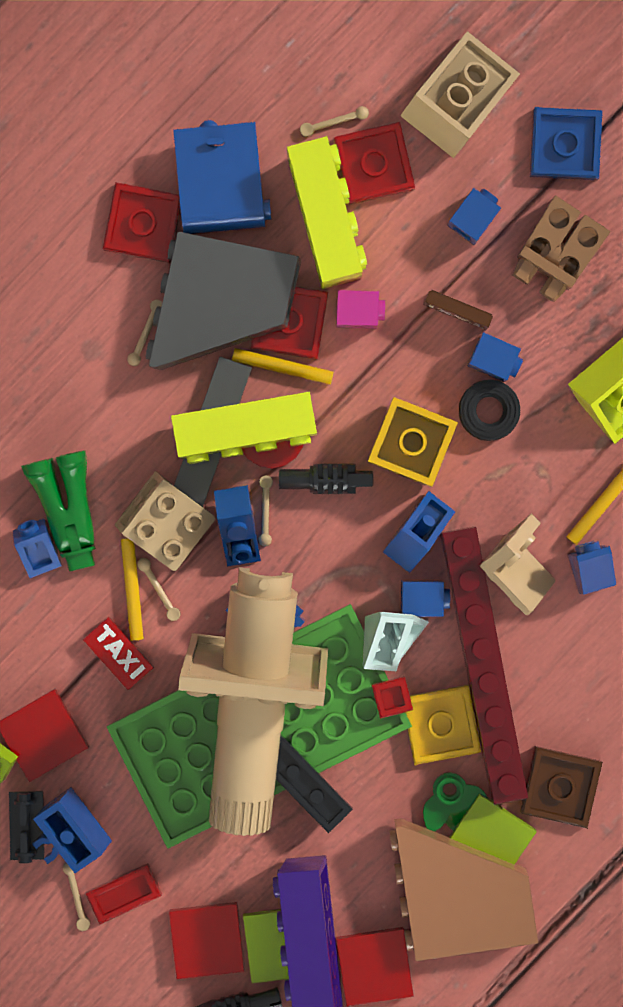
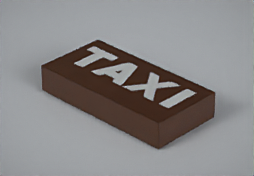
(458, 309)

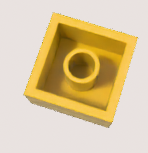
(412, 442)

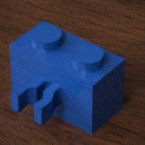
(71, 831)

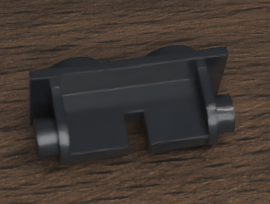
(23, 829)

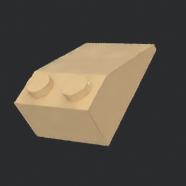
(460, 94)

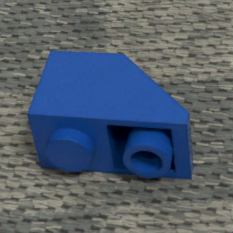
(237, 525)
(592, 567)

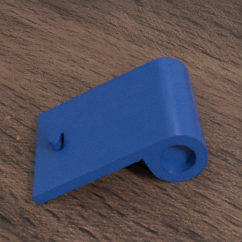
(220, 183)

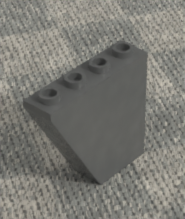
(219, 298)

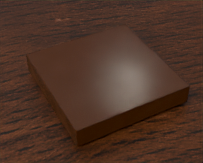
(561, 787)

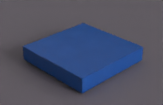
(566, 143)

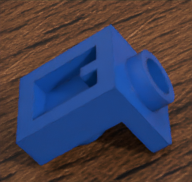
(36, 547)

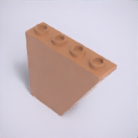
(459, 896)

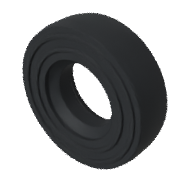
(508, 400)

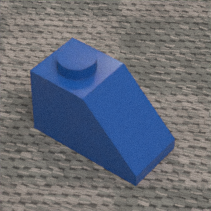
(419, 532)

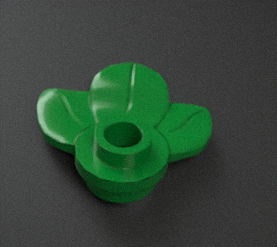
(449, 808)

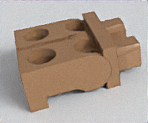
(556, 259)

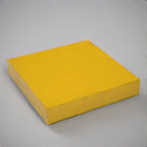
(442, 725)

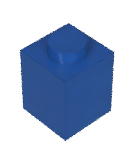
(475, 215)
(495, 358)
(424, 598)

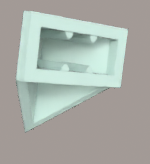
(389, 638)

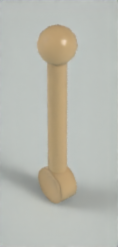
(307, 129)
(134, 358)
(266, 483)
(173, 613)
(83, 922)

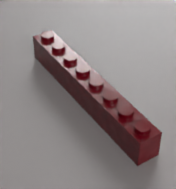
(484, 665)

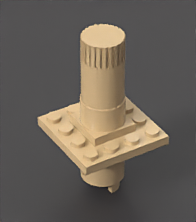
(255, 677)

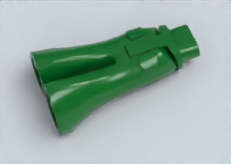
(69, 526)

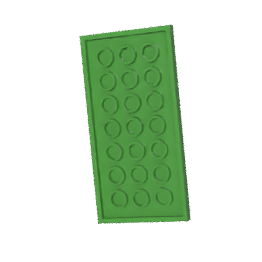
(174, 739)

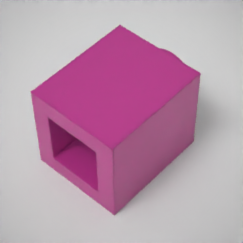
(359, 309)

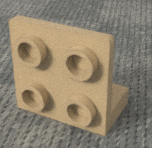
(164, 521)
(517, 569)

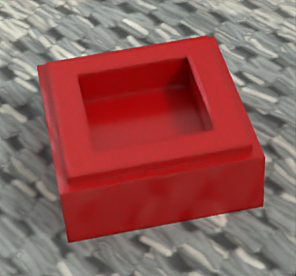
(392, 697)

